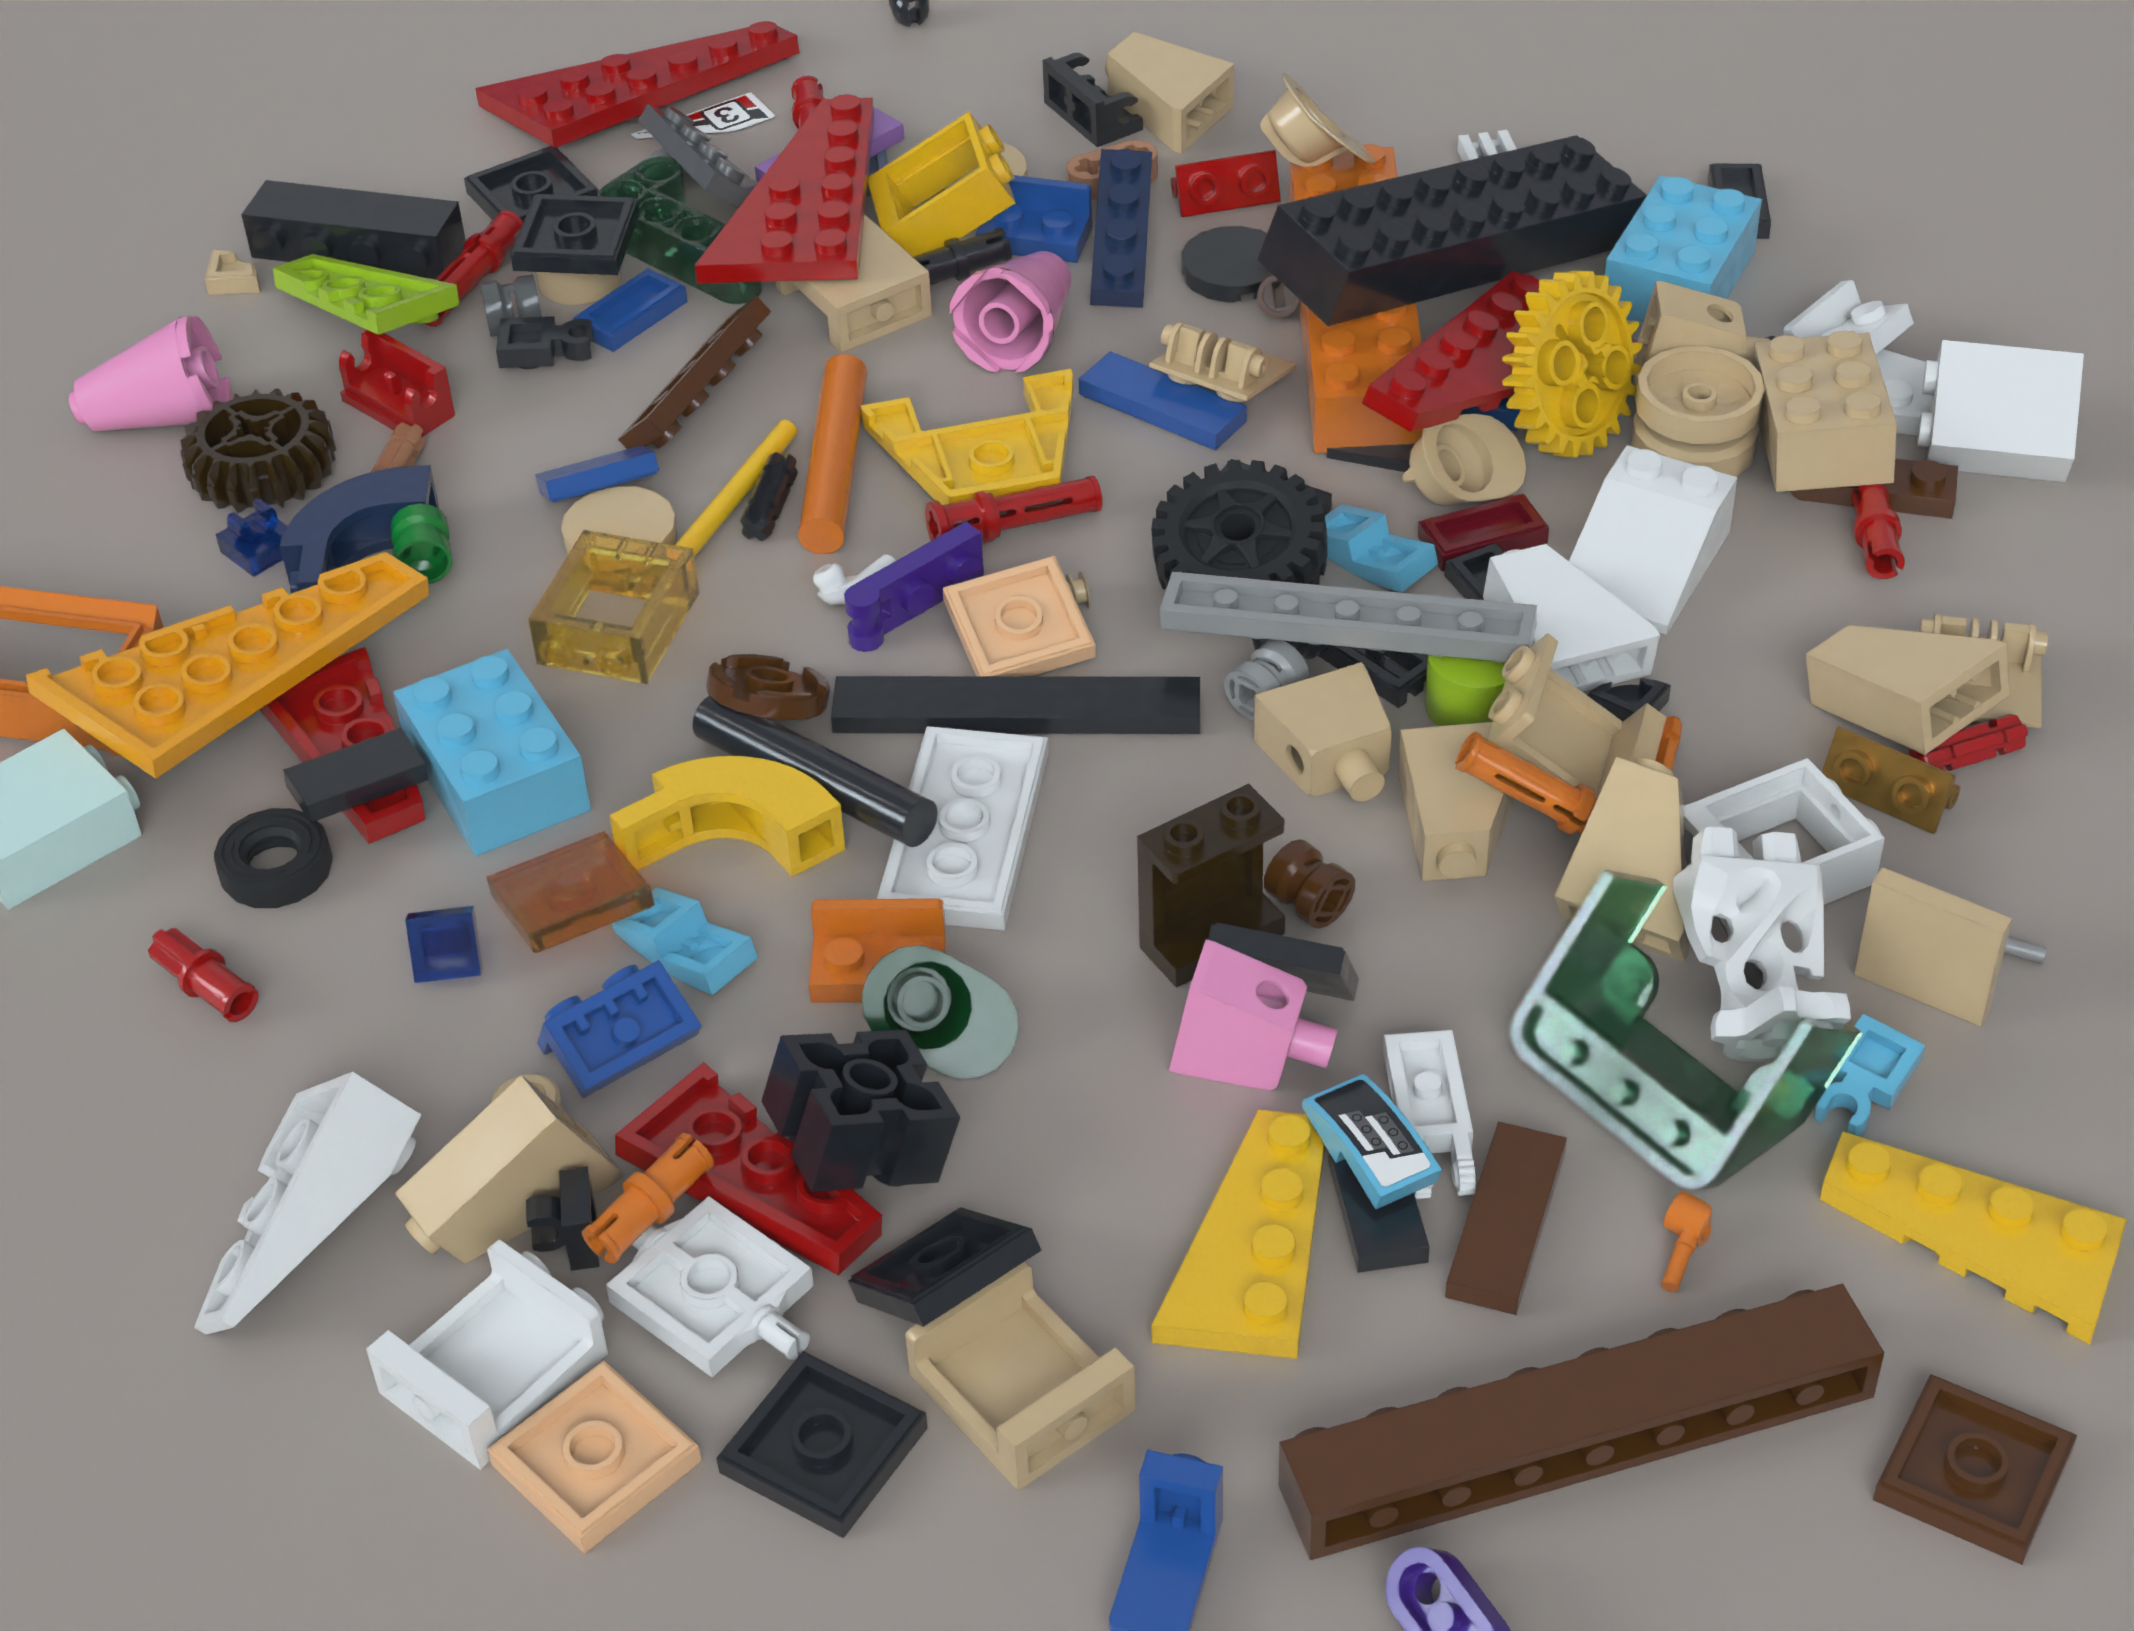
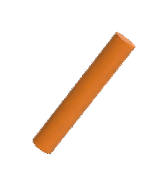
(833, 455)

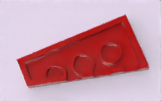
(337, 710)
(752, 1172)

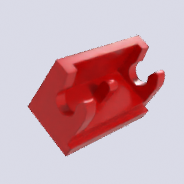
(396, 384)

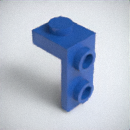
(1171, 1545)

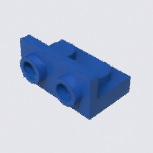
(1046, 217)
(618, 1027)

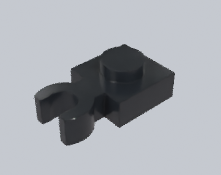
(536, 341)

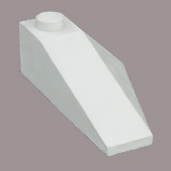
(320, 1167)

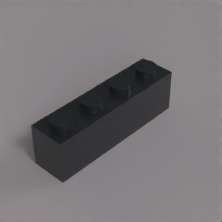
(354, 226)

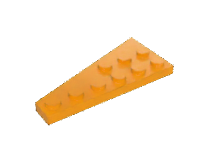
(224, 665)

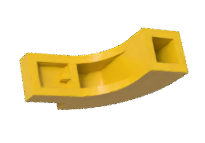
(735, 800)

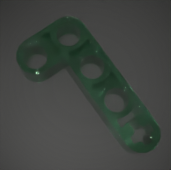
(669, 231)

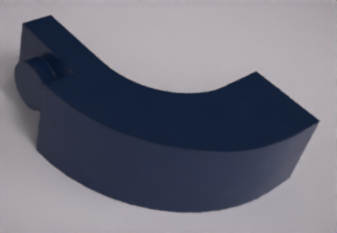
(351, 521)

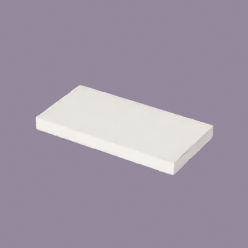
(985, 810)

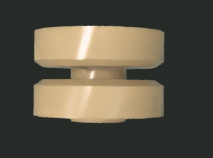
(1699, 408)

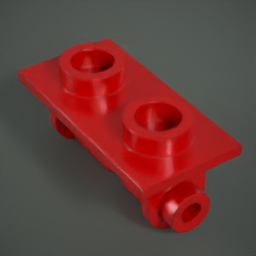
(1226, 183)

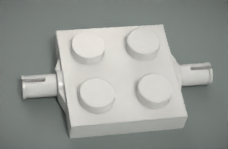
(713, 1288)

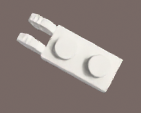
(1432, 1096)

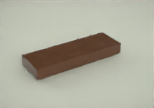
(1506, 1218)

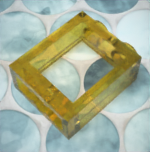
(621, 567)

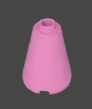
(1011, 311)
(153, 381)

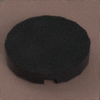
(1225, 263)

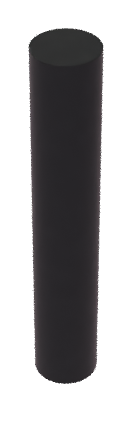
(859, 790)

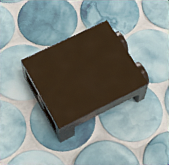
(1204, 873)

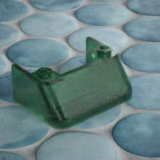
(1591, 1042)

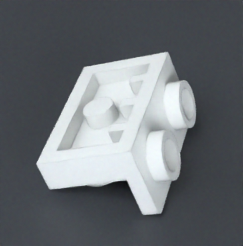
(1842, 311)

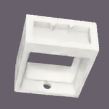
(1817, 803)

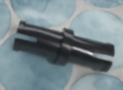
(961, 257)

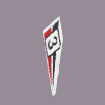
(726, 116)

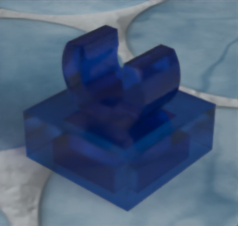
(253, 540)
(444, 944)

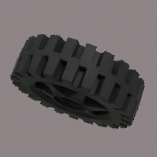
(1241, 526)

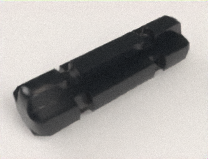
(769, 496)

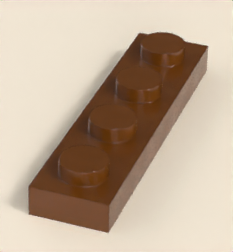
(708, 365)

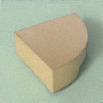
(230, 275)

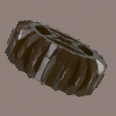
(258, 449)

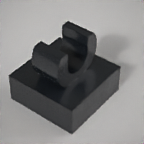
(562, 1219)

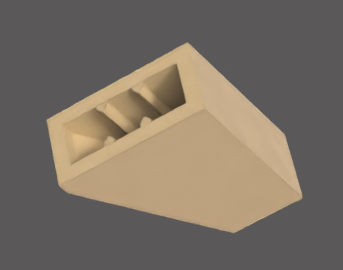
(1176, 87)
(1908, 682)
(1449, 812)
(1636, 832)
(487, 1172)

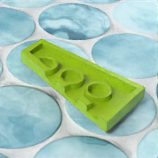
(365, 294)

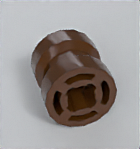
(1314, 887)

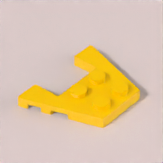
(984, 455)

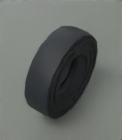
(280, 884)

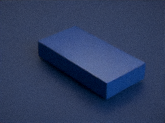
(633, 308)
(597, 473)

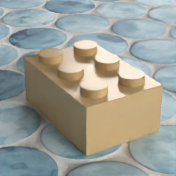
(1825, 412)

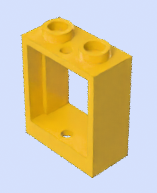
(931, 168)

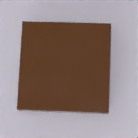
(1975, 1468)

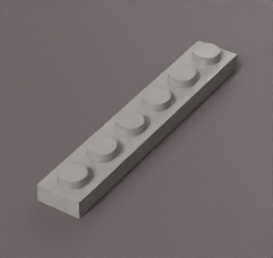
(1347, 617)

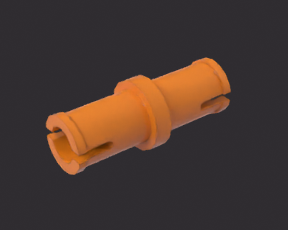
(647, 1198)

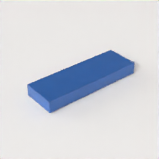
(1162, 402)

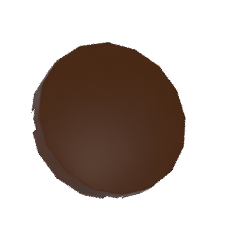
(767, 688)

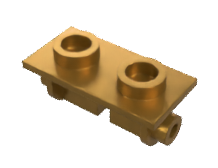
(1890, 780)

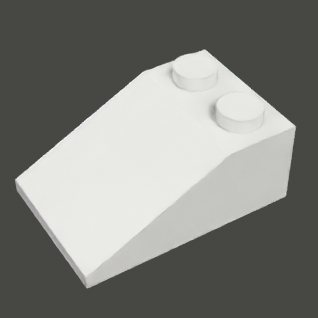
(1655, 532)

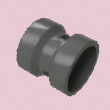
(499, 305)

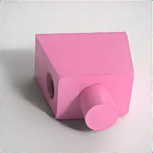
(1245, 1022)

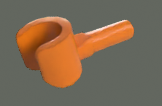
(1689, 1220)

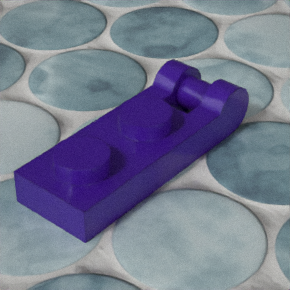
(911, 585)

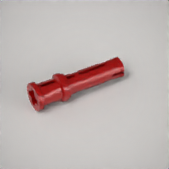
(984, 508)

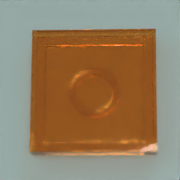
(570, 892)

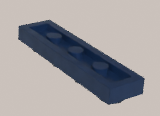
(1121, 228)

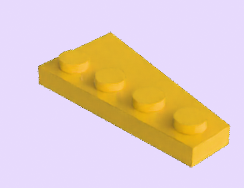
(2017, 1238)
(1253, 1252)

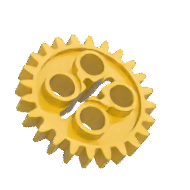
(1572, 363)

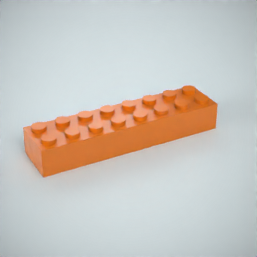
(1353, 353)

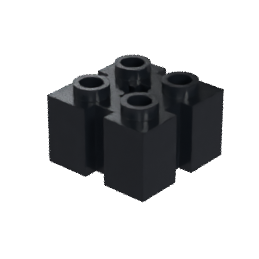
(859, 1110)

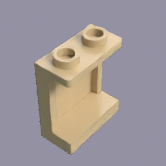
(884, 298)
(1561, 726)
(1019, 1378)

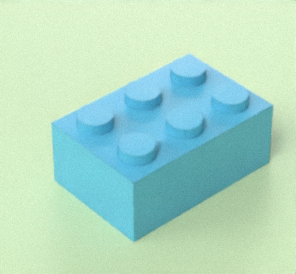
(1684, 238)
(493, 751)

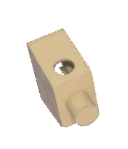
(1692, 318)
(1327, 732)

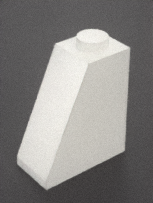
(1595, 631)

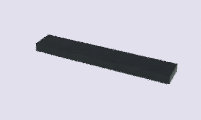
(1017, 704)

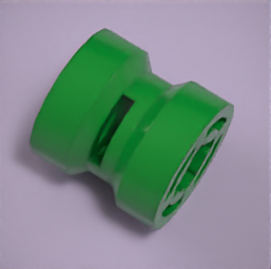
(422, 540)

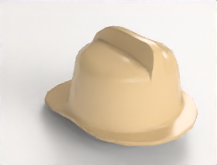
(1304, 132)
(1466, 461)

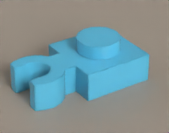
(1872, 1072)

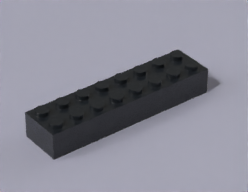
(1448, 228)

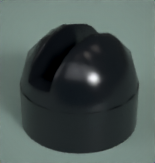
(905, 15)

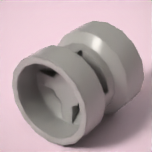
(1260, 676)

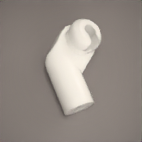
(833, 583)

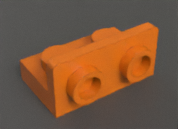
(858, 932)

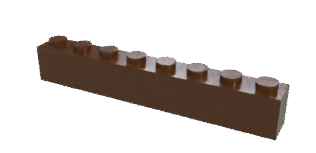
(1577, 1419)

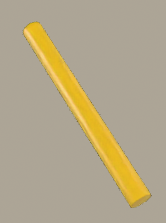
(737, 488)

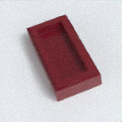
(1507, 522)

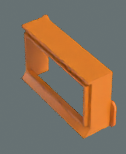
(22, 713)

